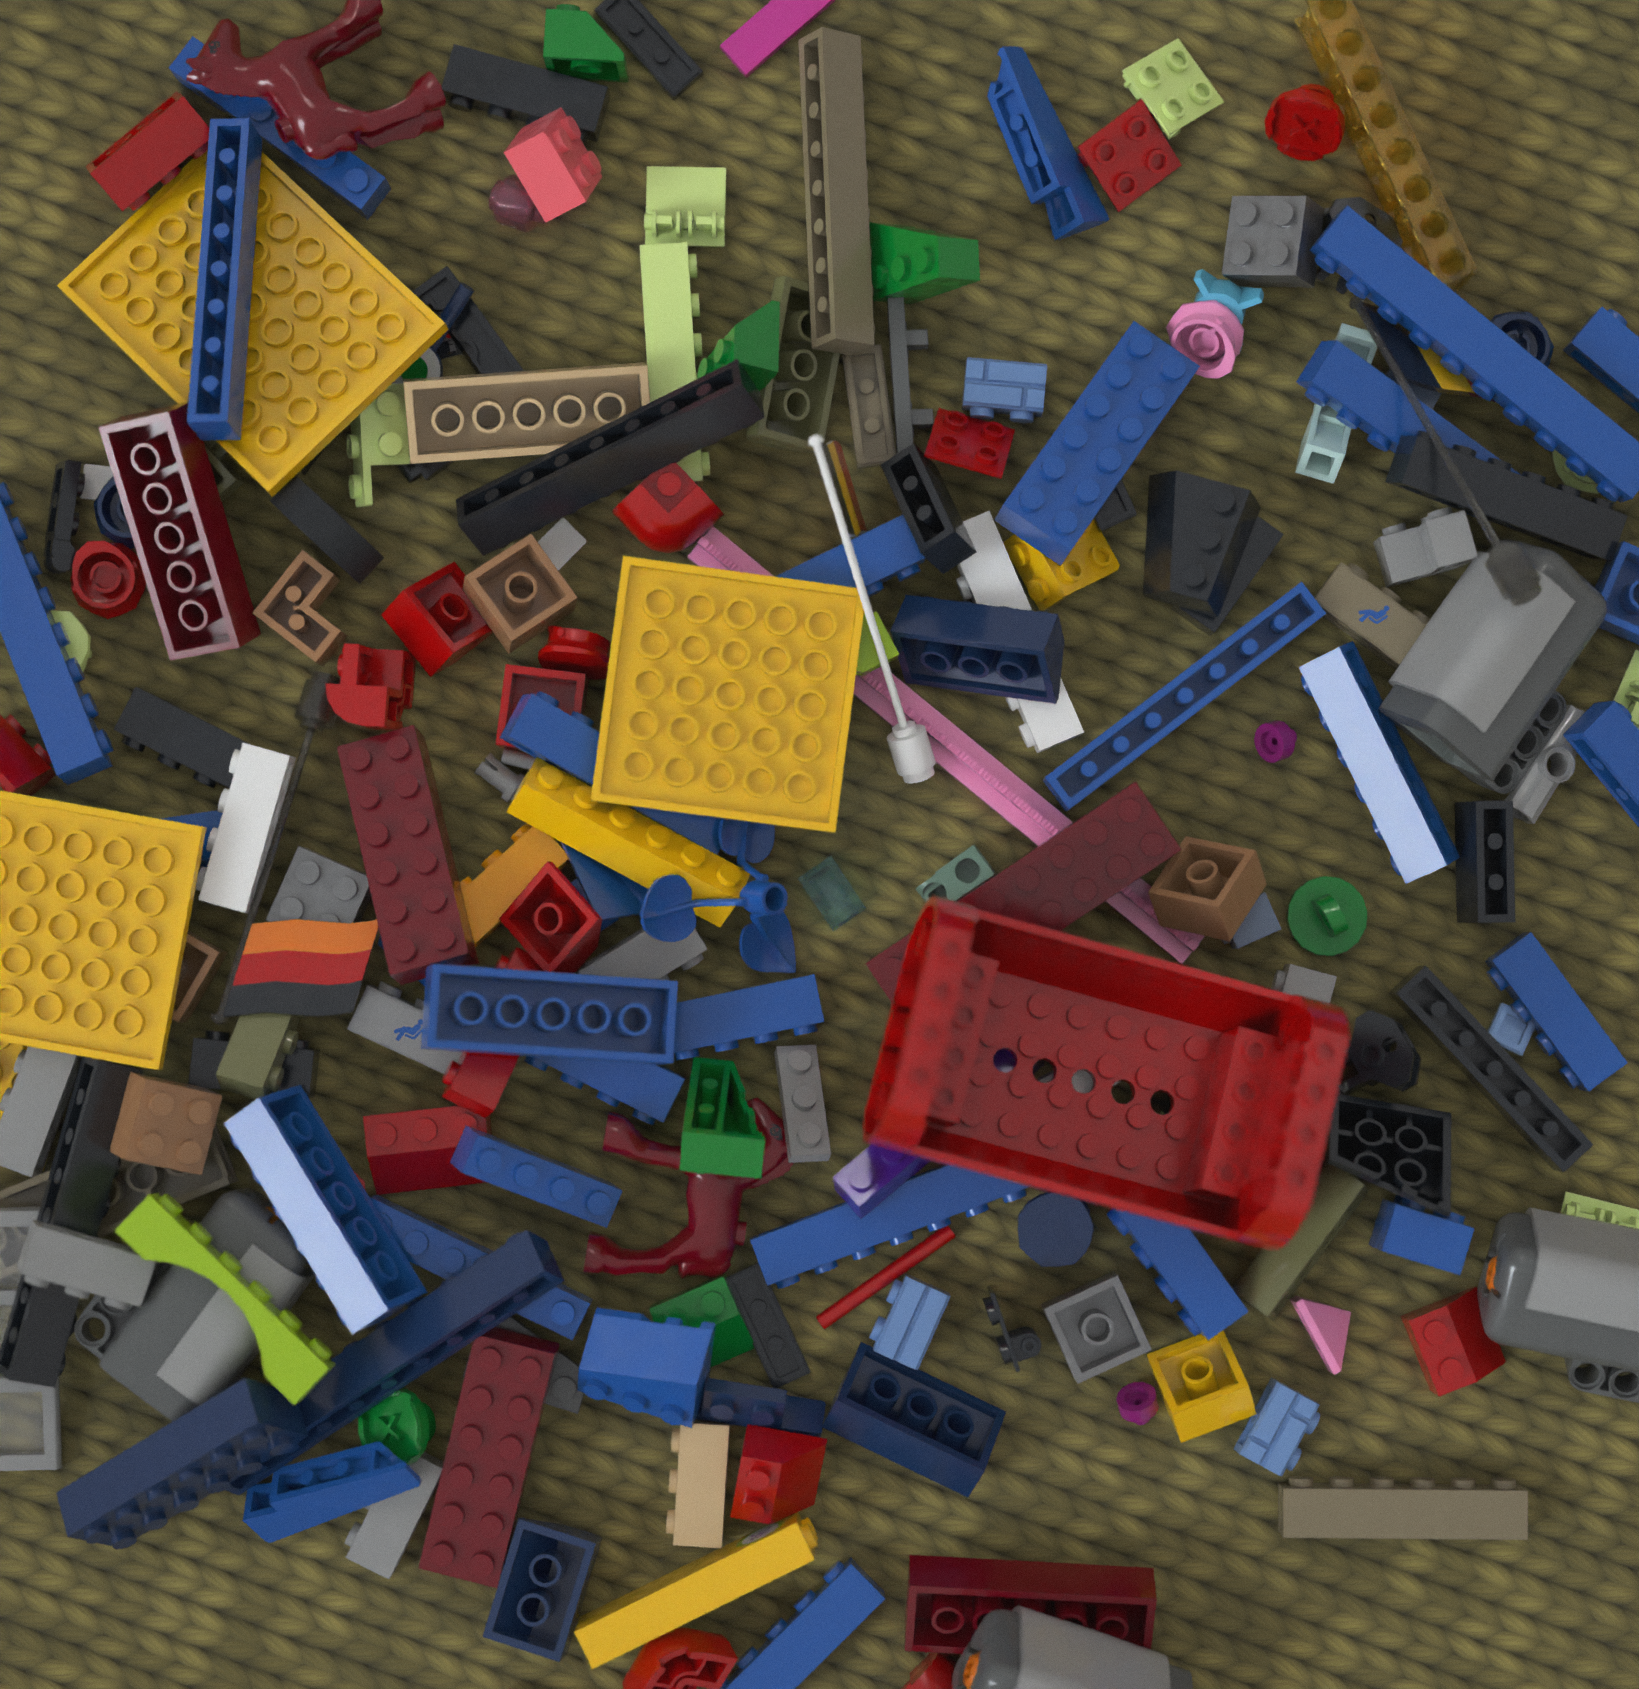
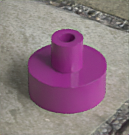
(1275, 741)
(1137, 1402)

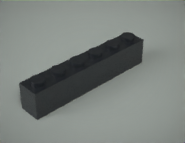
(1509, 498)
(1490, 1068)

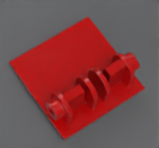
(1128, 155)
(969, 443)

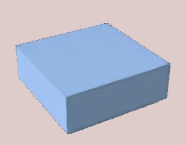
(1510, 1030)

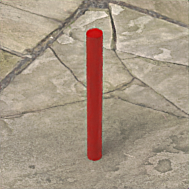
(885, 1276)

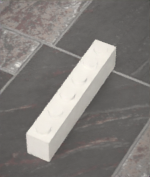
(992, 581)

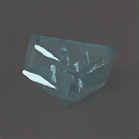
(831, 893)

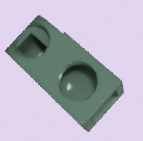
(957, 876)

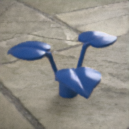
(763, 943)

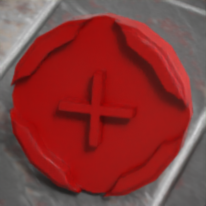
(1305, 122)

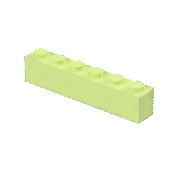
(669, 329)

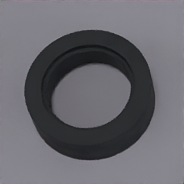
(327, 529)

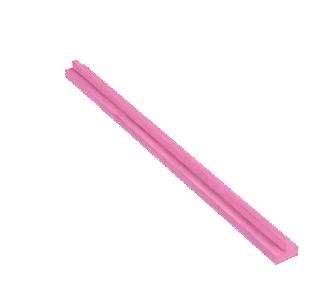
(970, 764)

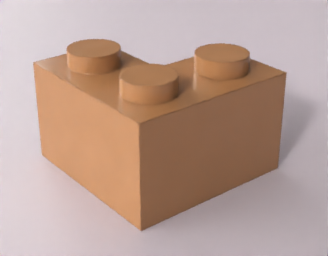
(293, 606)

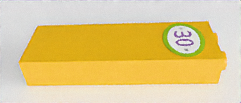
(696, 1588)

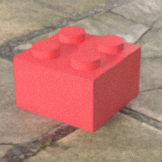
(554, 164)

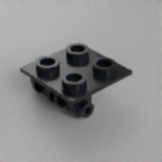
(1014, 1344)

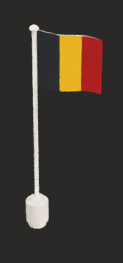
(909, 740)

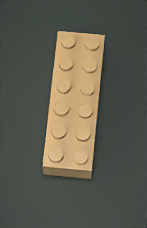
(516, 410)

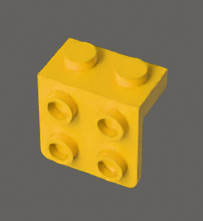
(1050, 582)

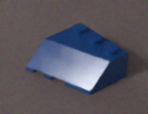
(647, 1364)

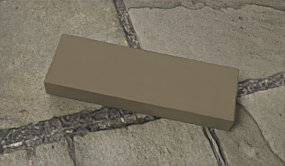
(869, 407)

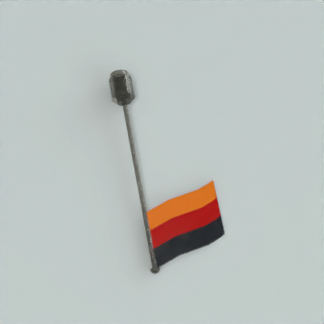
(297, 962)

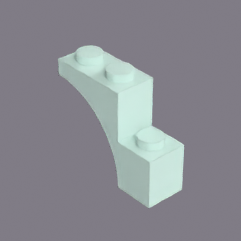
(1325, 436)

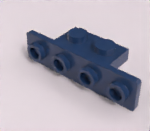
(760, 1406)

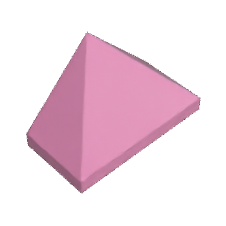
(1326, 1328)

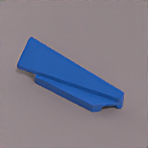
(1042, 148)
(325, 1489)

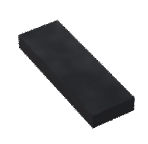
(650, 44)
(768, 1326)

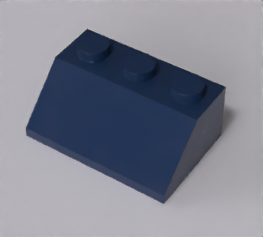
(542, 1587)

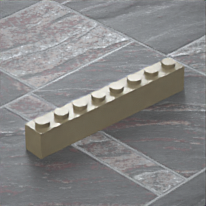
(836, 192)

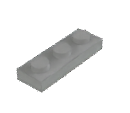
(802, 1103)

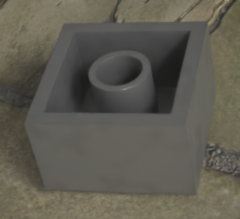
(1272, 241)
(320, 891)
(1096, 1327)

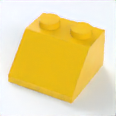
(1201, 1385)

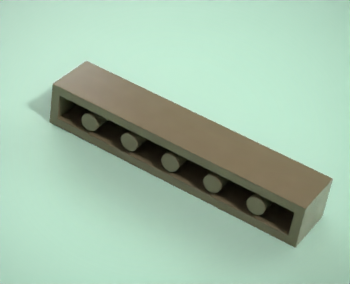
(1402, 1510)

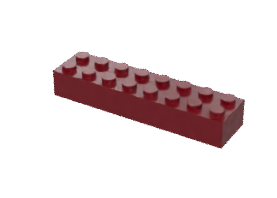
(1066, 872)

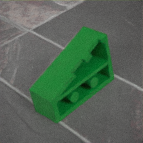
(919, 262)
(718, 1123)

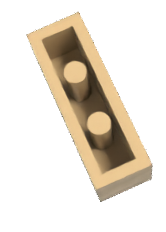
(699, 1484)

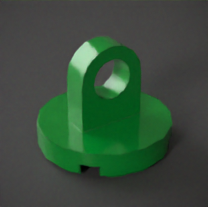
(1326, 916)
(399, 1424)

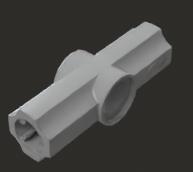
(1539, 783)

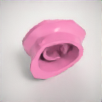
(1214, 343)

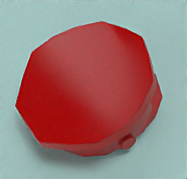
(107, 578)
(576, 652)

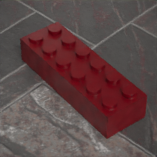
(180, 532)
(407, 853)
(488, 1456)
(955, 1593)

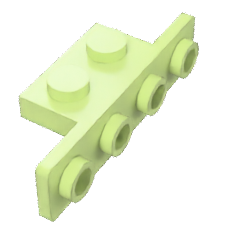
(377, 439)

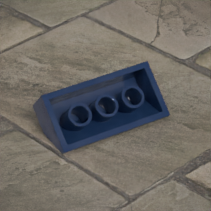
(979, 648)
(915, 1420)

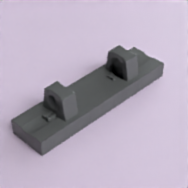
(901, 342)

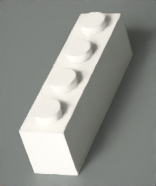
(245, 828)

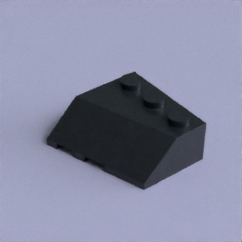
(1195, 539)
(1393, 1148)

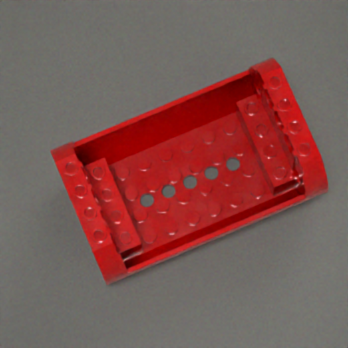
(1241, 1064)

